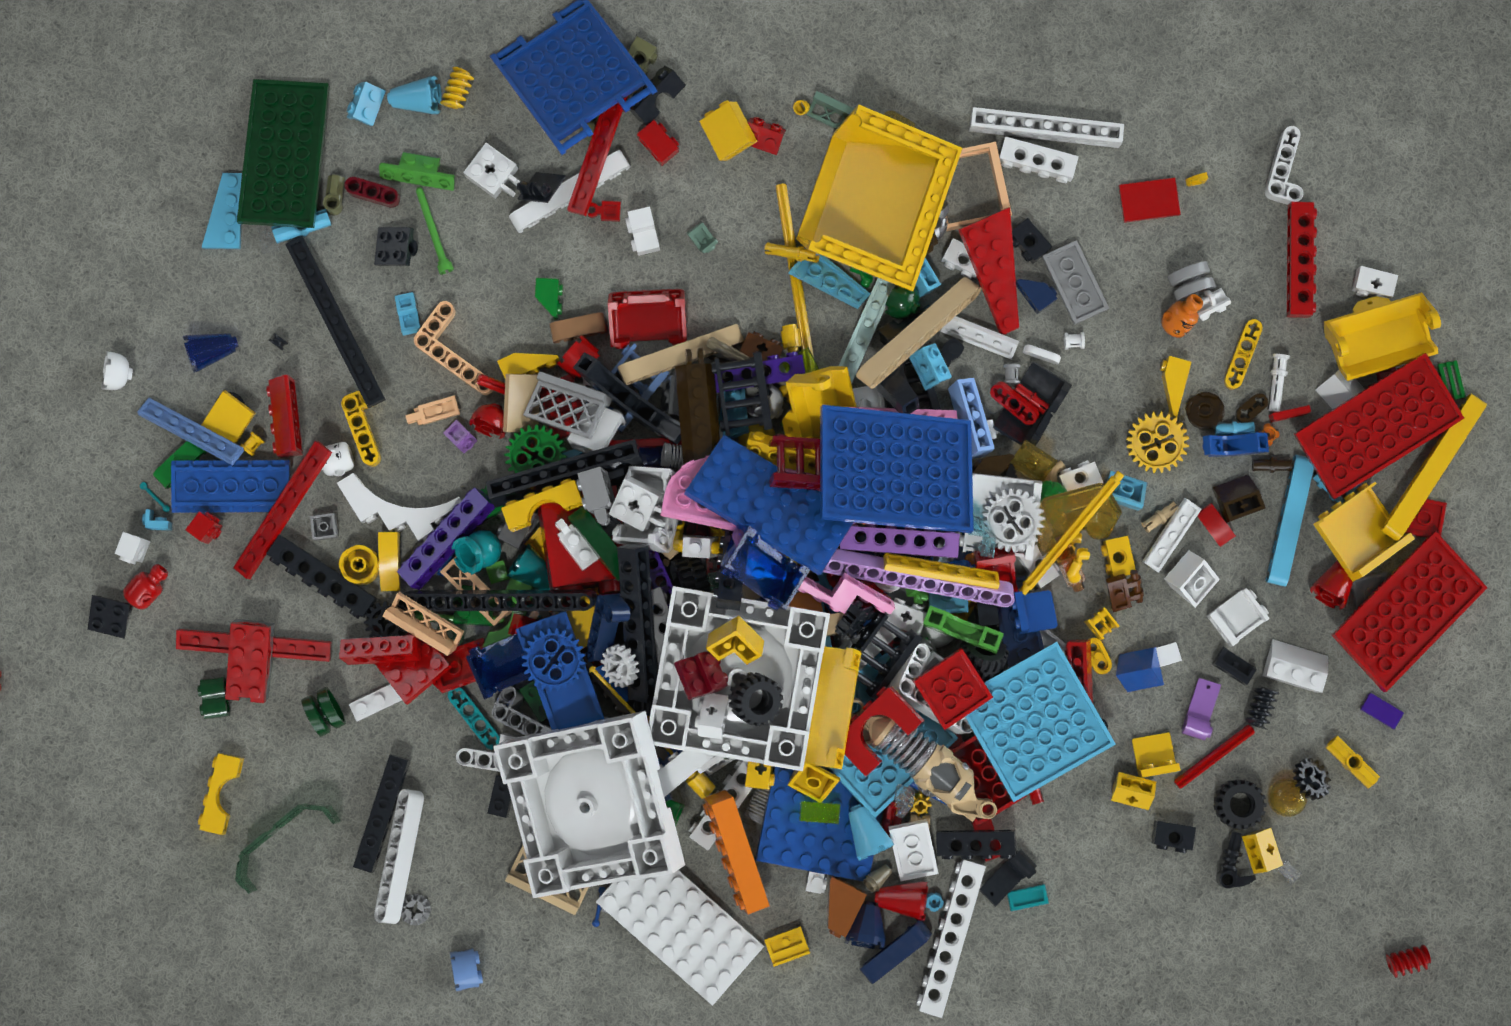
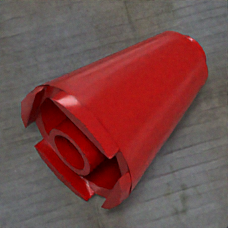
(1333, 587)
(904, 899)

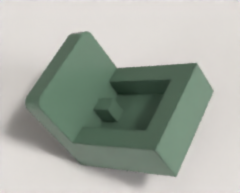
(702, 238)

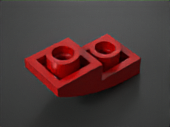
(1216, 525)

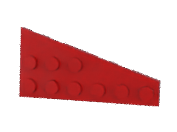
(992, 257)

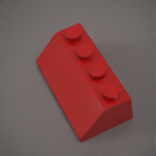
(285, 416)

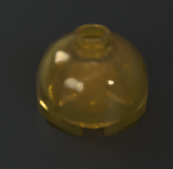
(1285, 798)

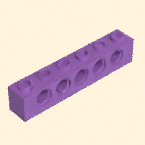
(949, 550)

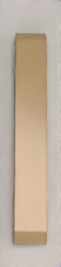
(675, 356)

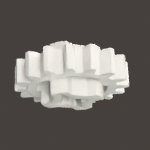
(619, 665)

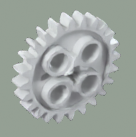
(1027, 509)

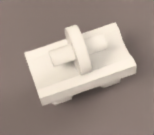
(1213, 302)

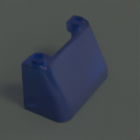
(762, 568)
(498, 665)

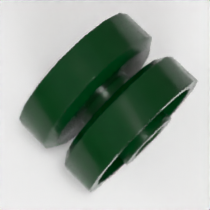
(323, 711)

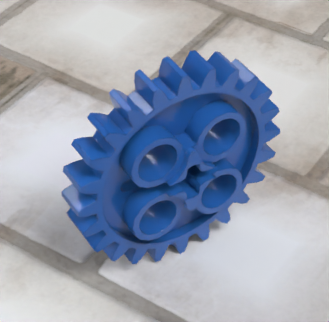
(538, 649)

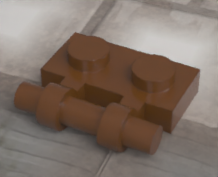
(1118, 591)

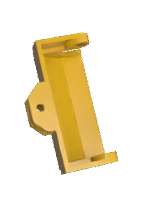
(1382, 334)
(809, 393)

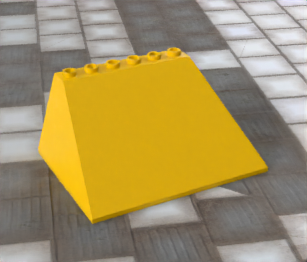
(879, 196)

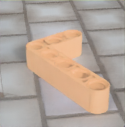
(448, 355)

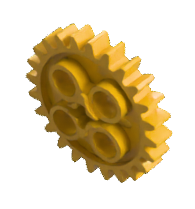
(1150, 426)

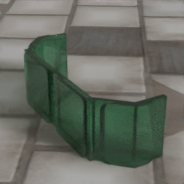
(242, 865)

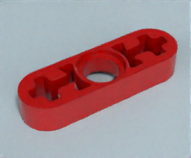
(1014, 410)

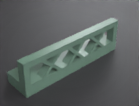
(831, 104)

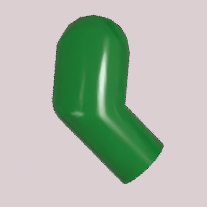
(866, 278)

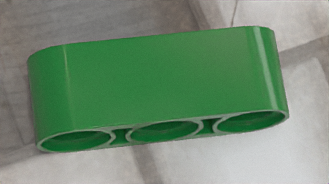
(186, 452)

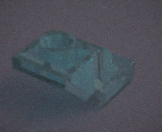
(988, 542)

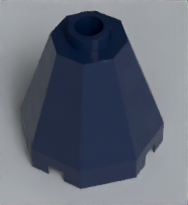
(867, 927)

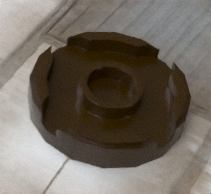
(1205, 410)

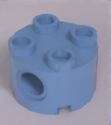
(465, 969)

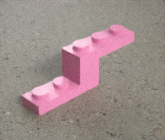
(844, 594)

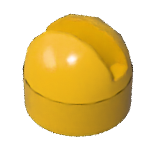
(798, 107)

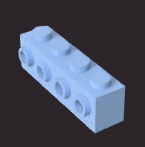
(969, 407)

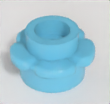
(939, 902)

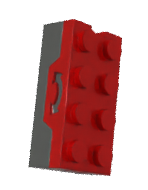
(249, 660)

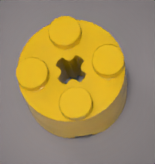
(353, 573)

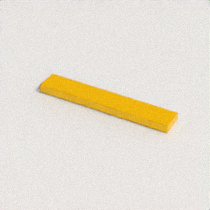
(941, 570)

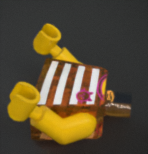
(1071, 564)

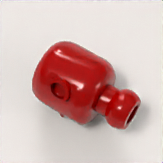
(145, 587)

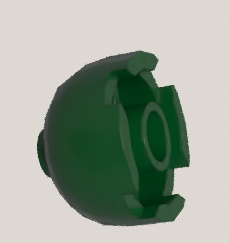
(902, 303)

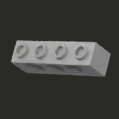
(659, 599)

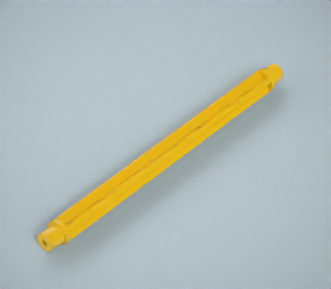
(1071, 532)

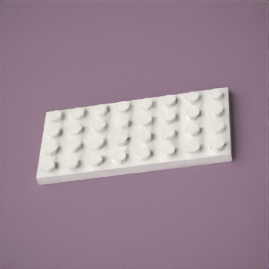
(683, 930)

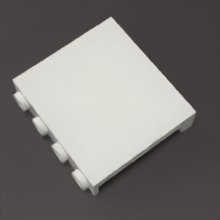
(983, 490)

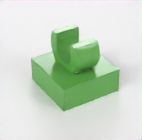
(919, 596)

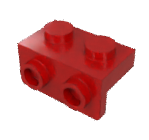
(768, 135)

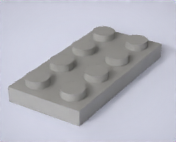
(1075, 282)

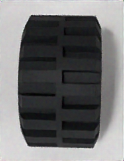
(689, 573)
(985, 662)
(765, 709)
(1256, 800)

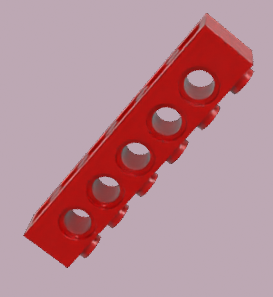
(1307, 212)

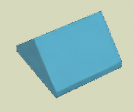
(1130, 492)

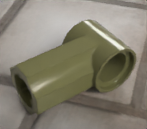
(334, 192)

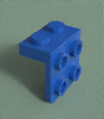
(1034, 612)

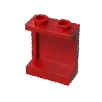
(1002, 563)

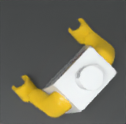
(696, 545)

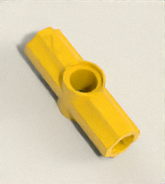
(1361, 770)

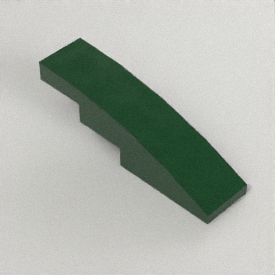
(596, 539)

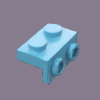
(365, 103)

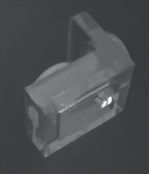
(904, 800)

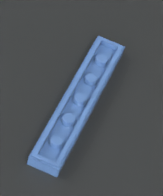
(190, 431)

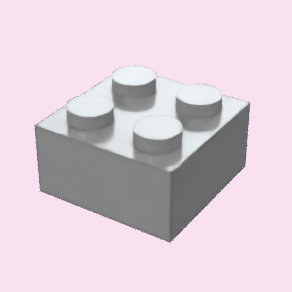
(324, 526)

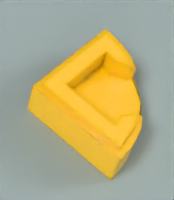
(1197, 179)

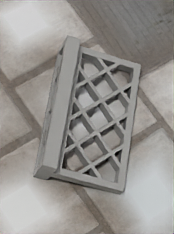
(576, 392)

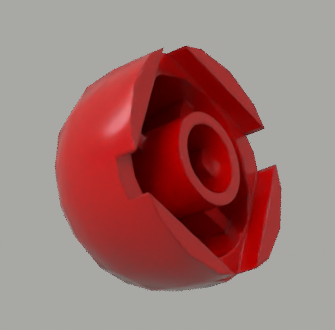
(489, 419)

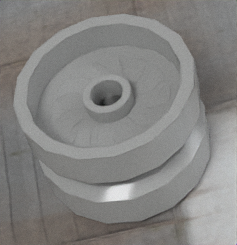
(1191, 280)

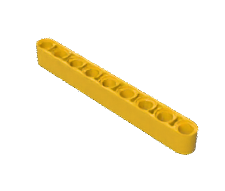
(1432, 469)

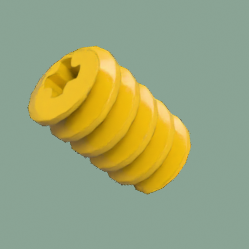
(456, 88)

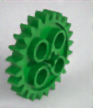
(544, 441)

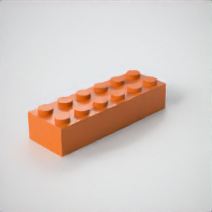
(735, 851)

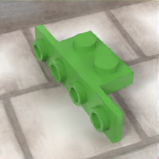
(419, 171)

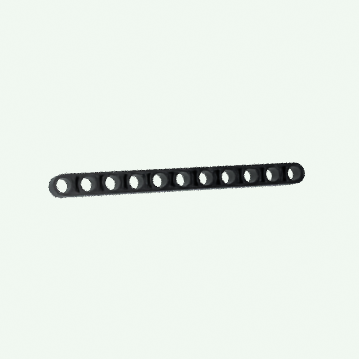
(505, 600)

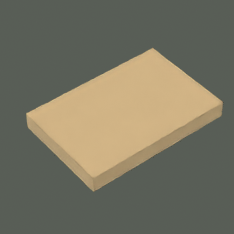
(517, 396)

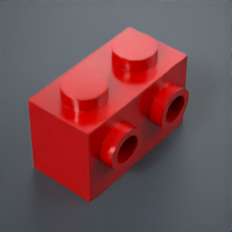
(205, 527)

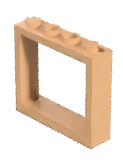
(991, 149)

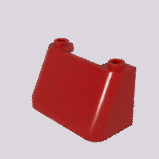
(647, 316)

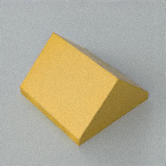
(813, 782)

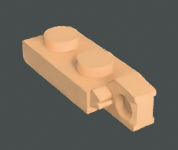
(434, 411)

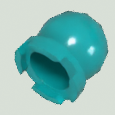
(477, 551)

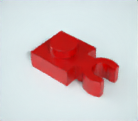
(608, 210)

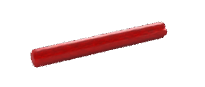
(1214, 756)

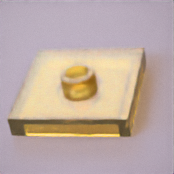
(1033, 462)

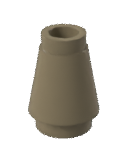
(877, 878)

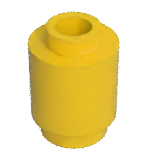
(791, 338)

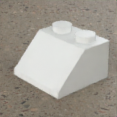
(1192, 578)

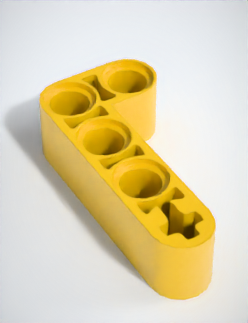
(363, 429)

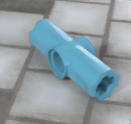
(285, 233)

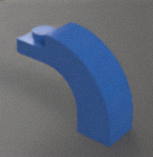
(1235, 445)

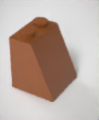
(843, 906)

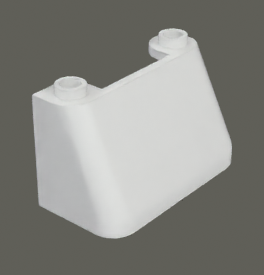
(656, 537)

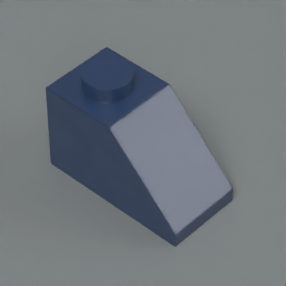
(1037, 294)

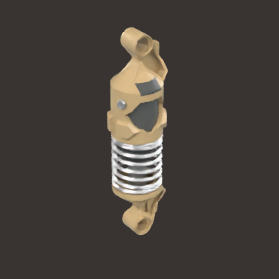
(929, 765)

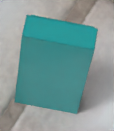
(1027, 897)

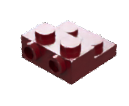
(701, 675)

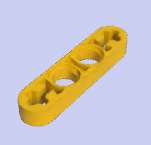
(1245, 355)

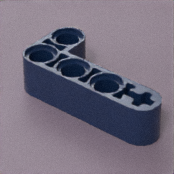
(607, 613)
(896, 951)

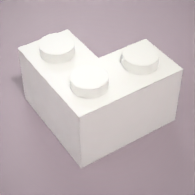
(642, 226)

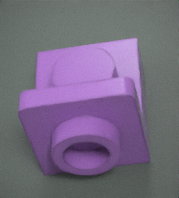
(460, 436)

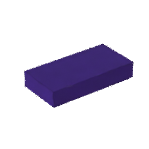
(1381, 711)

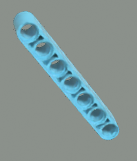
(1291, 521)

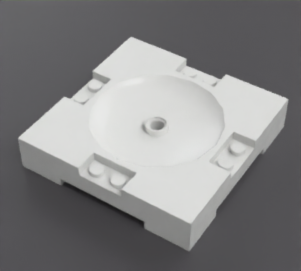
(790, 657)
(614, 771)

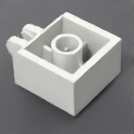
(492, 182)
(648, 502)

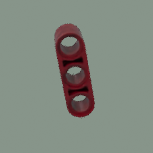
(364, 188)

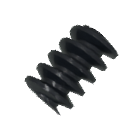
(1261, 707)

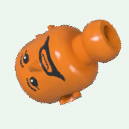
(1182, 316)

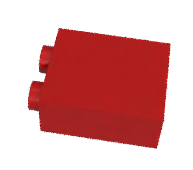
(561, 568)

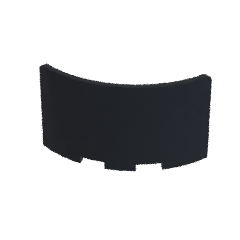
(1050, 389)

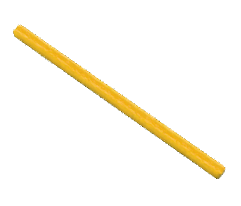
(796, 284)

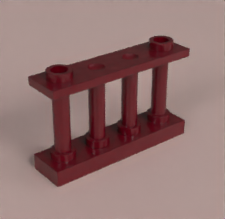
(800, 478)

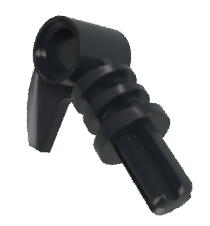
(1232, 854)

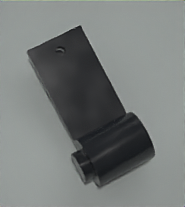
(1008, 877)

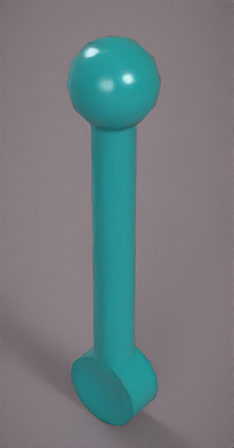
(144, 486)

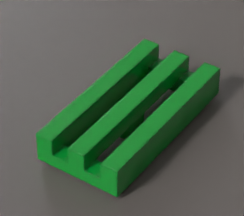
(1451, 380)

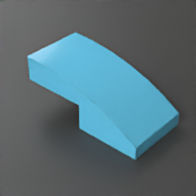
(407, 313)

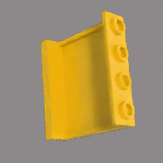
(1355, 532)

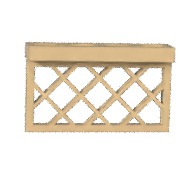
(560, 900)

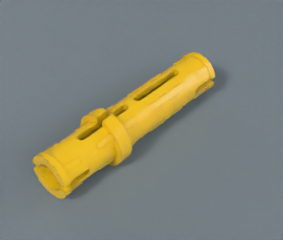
(798, 253)

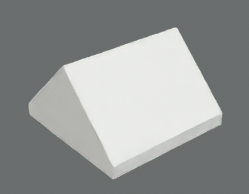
(1338, 390)

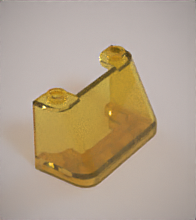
(1065, 507)

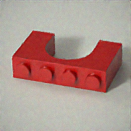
(889, 704)

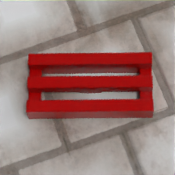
(1291, 413)

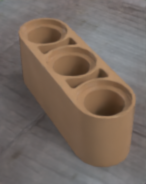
(574, 327)

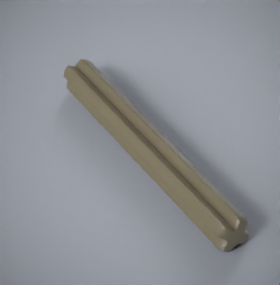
(734, 354)

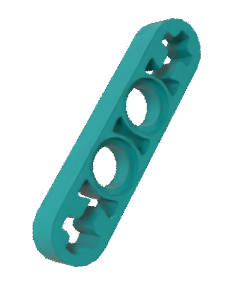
(471, 720)

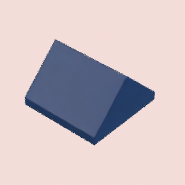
(1139, 670)

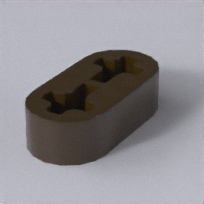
(1248, 405)

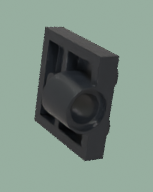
(395, 246)

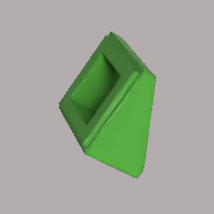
(497, 572)

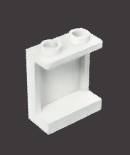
(603, 434)
(1238, 616)

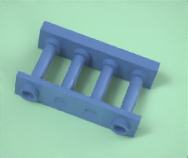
(645, 390)

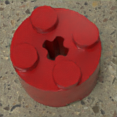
(574, 354)

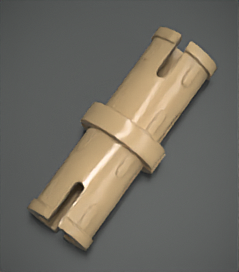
(1160, 517)

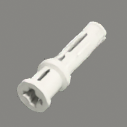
(1278, 373)

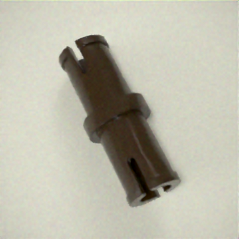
(1271, 465)

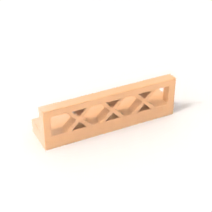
(476, 583)
(407, 621)

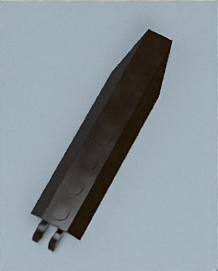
(697, 408)

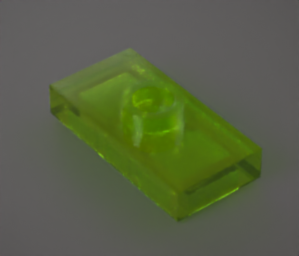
(819, 812)

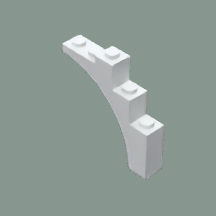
(368, 505)

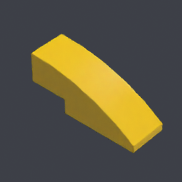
(389, 560)

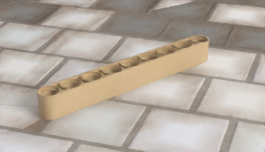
(918, 332)

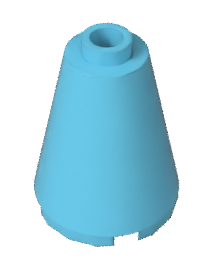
(417, 96)
(867, 833)

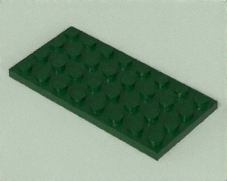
(283, 153)

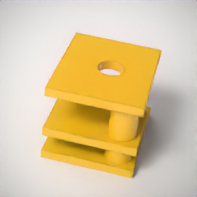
(1100, 617)

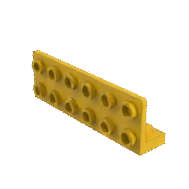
(833, 707)

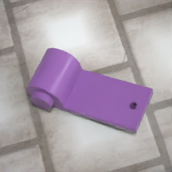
(1201, 709)

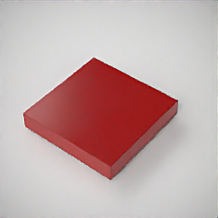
(1428, 519)

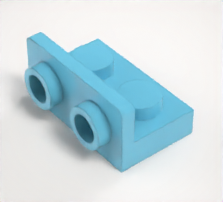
(930, 366)

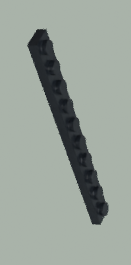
(335, 322)

